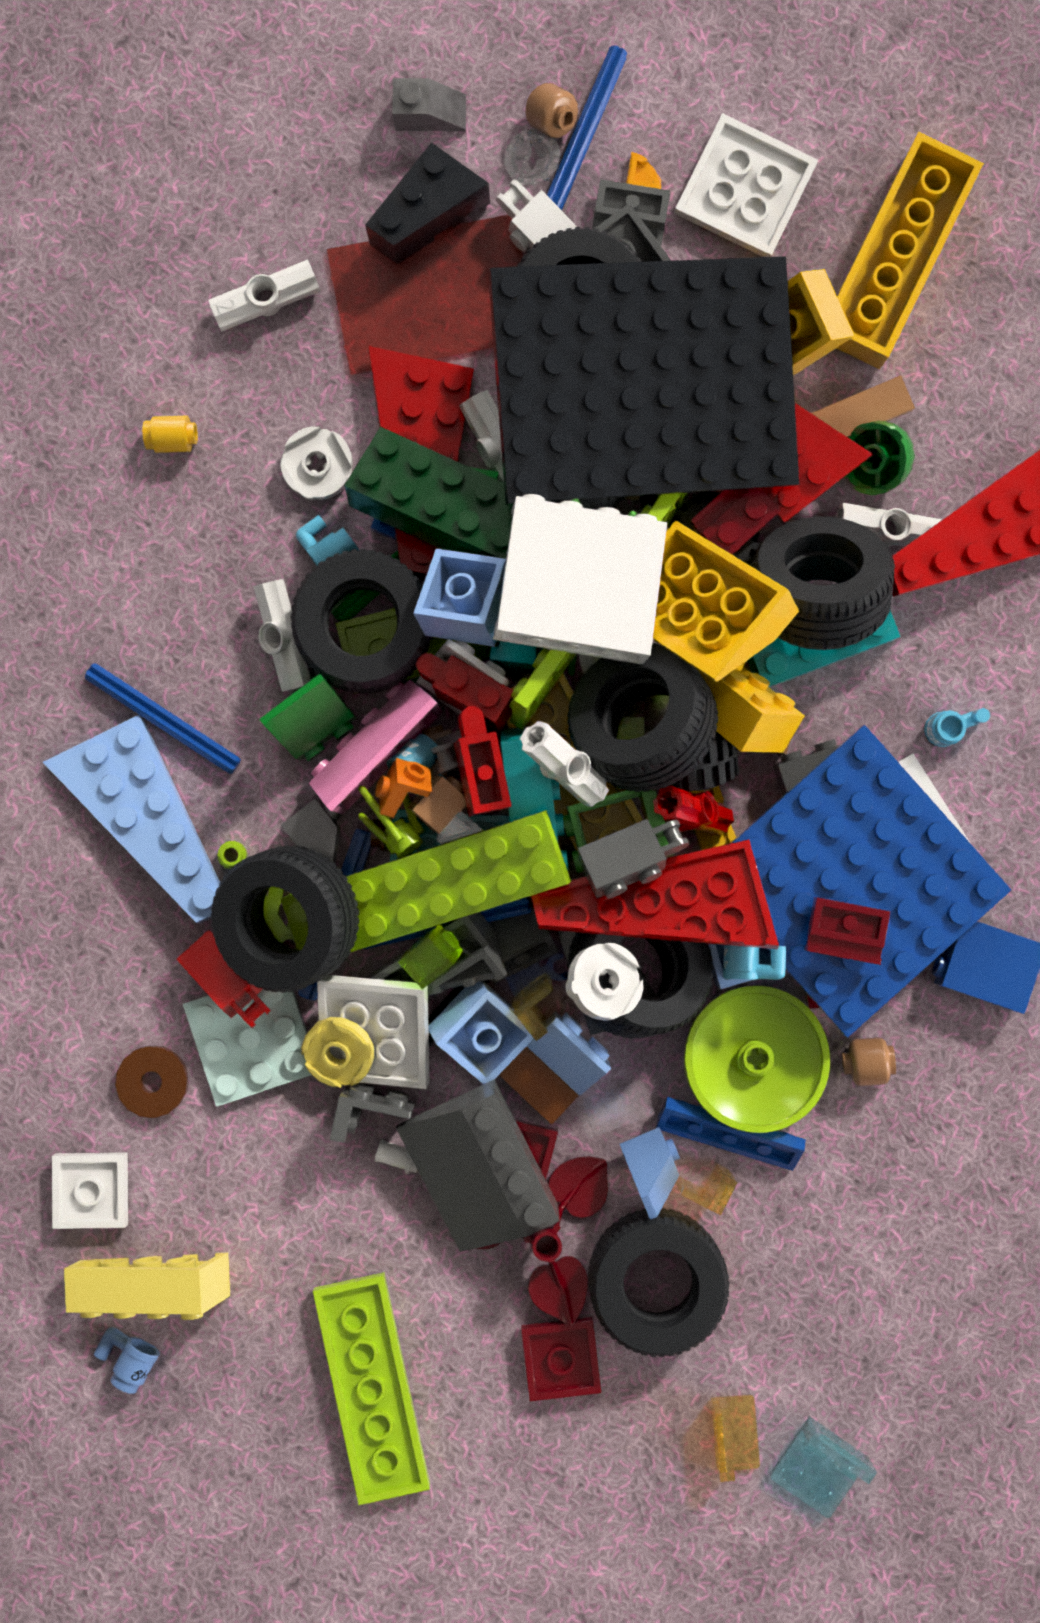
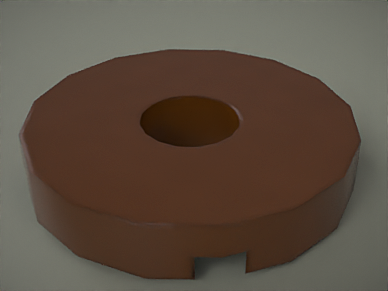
(131, 1087)

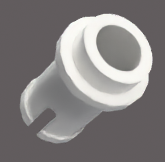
(395, 1156)

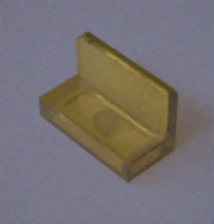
(525, 1005)
(715, 1192)
(734, 1435)

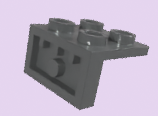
(361, 1097)

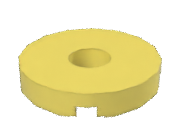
(348, 1037)

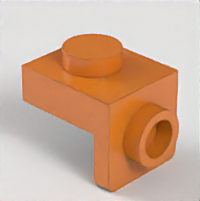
(400, 780)

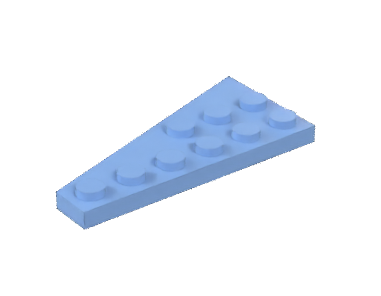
(135, 799)

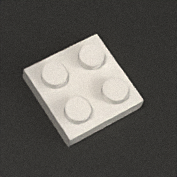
(89, 1190)

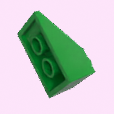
(309, 719)

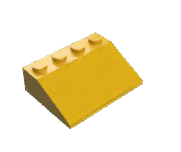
(715, 605)

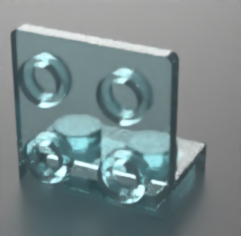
(821, 1467)

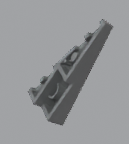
(477, 963)

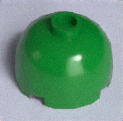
(890, 461)

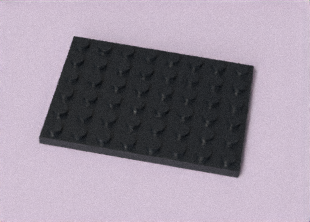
(644, 377)

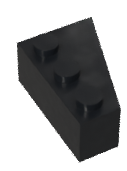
(425, 203)

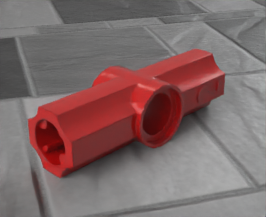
(693, 810)

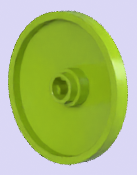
(756, 1059)

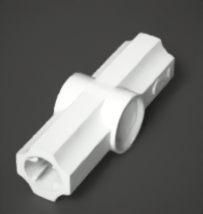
(241, 303)
(484, 421)
(907, 525)
(277, 637)
(564, 763)

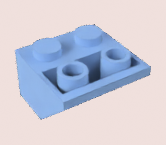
(569, 1054)

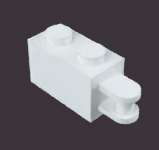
(535, 220)

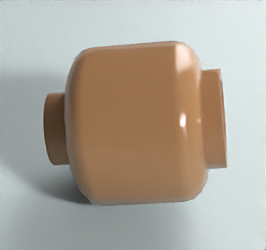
(551, 110)
(869, 1061)

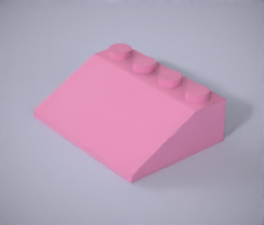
(366, 754)

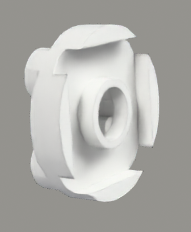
(297, 456)
(585, 987)

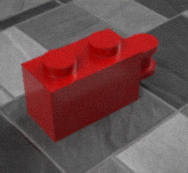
(465, 687)
(480, 765)
(220, 982)

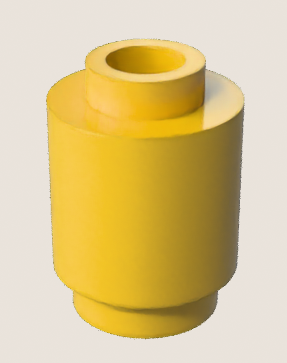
(169, 434)

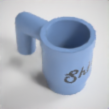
(134, 1361)

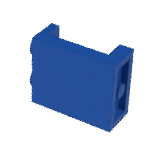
(990, 966)

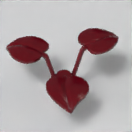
(563, 1284)

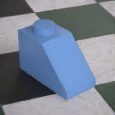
(652, 1168)

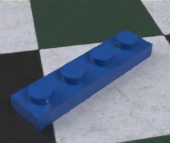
(696, 1124)

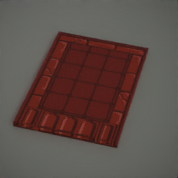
(427, 303)

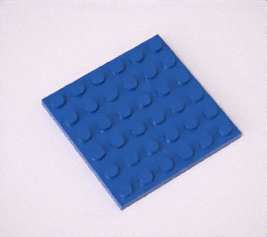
(871, 840)

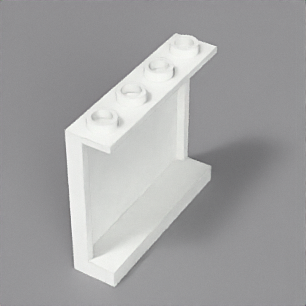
(581, 579)

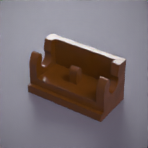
(539, 1085)

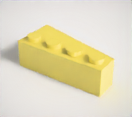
(147, 1286)

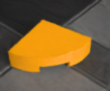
(642, 172)

